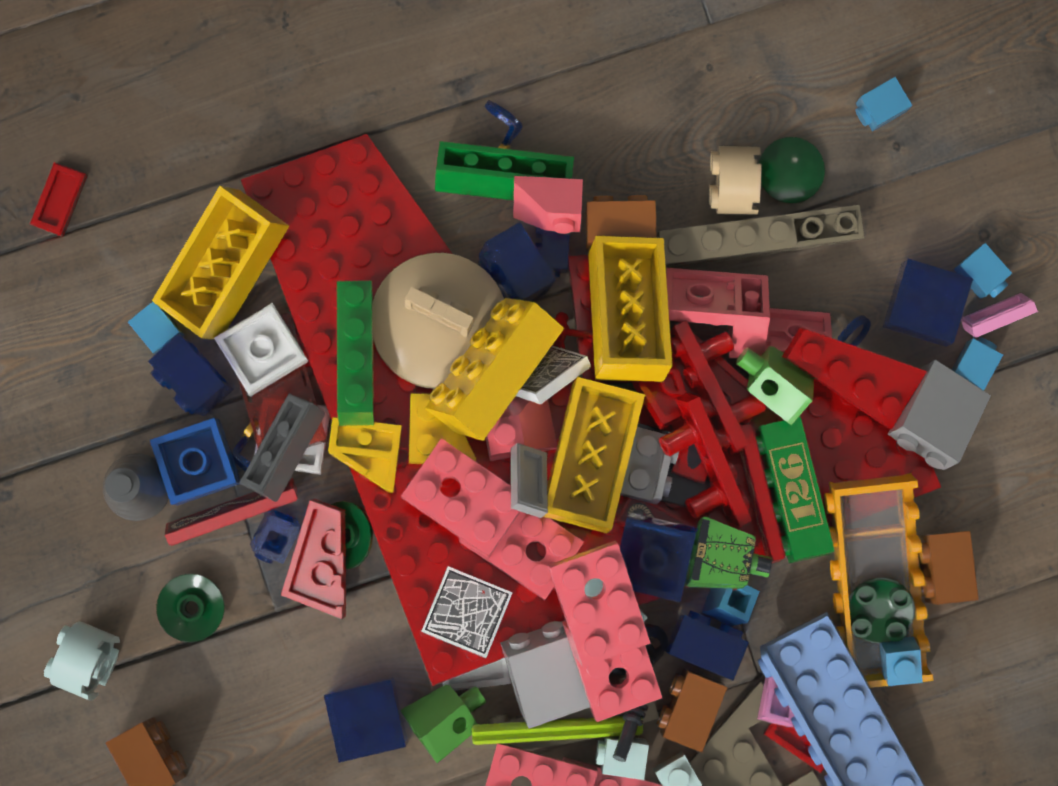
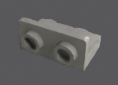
(647, 468)

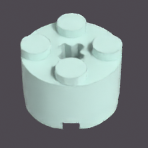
(82, 660)

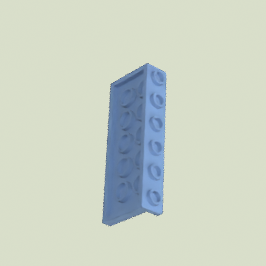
(835, 708)

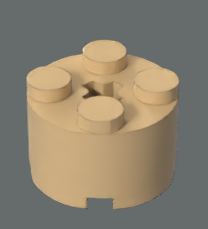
(736, 180)

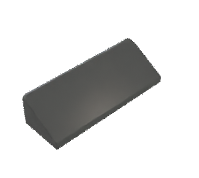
(282, 447)

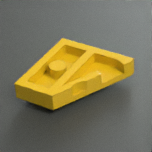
(428, 430)
(368, 450)

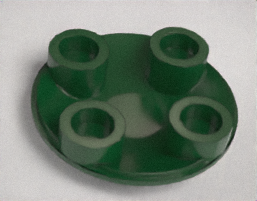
(791, 170)
(881, 610)

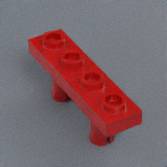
(698, 374)
(709, 445)

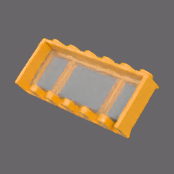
(876, 539)

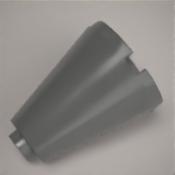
(135, 487)

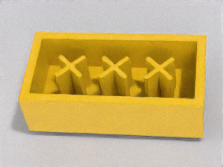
(220, 263)
(629, 309)
(494, 367)
(593, 454)

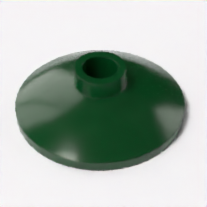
(361, 531)
(173, 612)

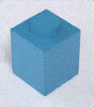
(882, 104)
(986, 270)
(154, 327)
(977, 361)
(731, 605)
(901, 662)

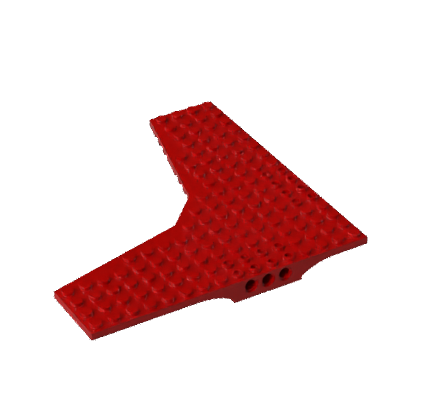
(359, 224)

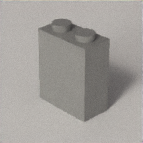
(940, 416)
(544, 674)

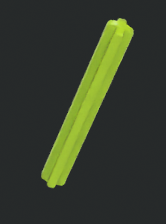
(552, 730)

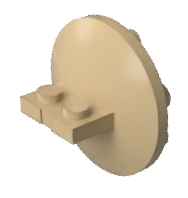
(430, 314)

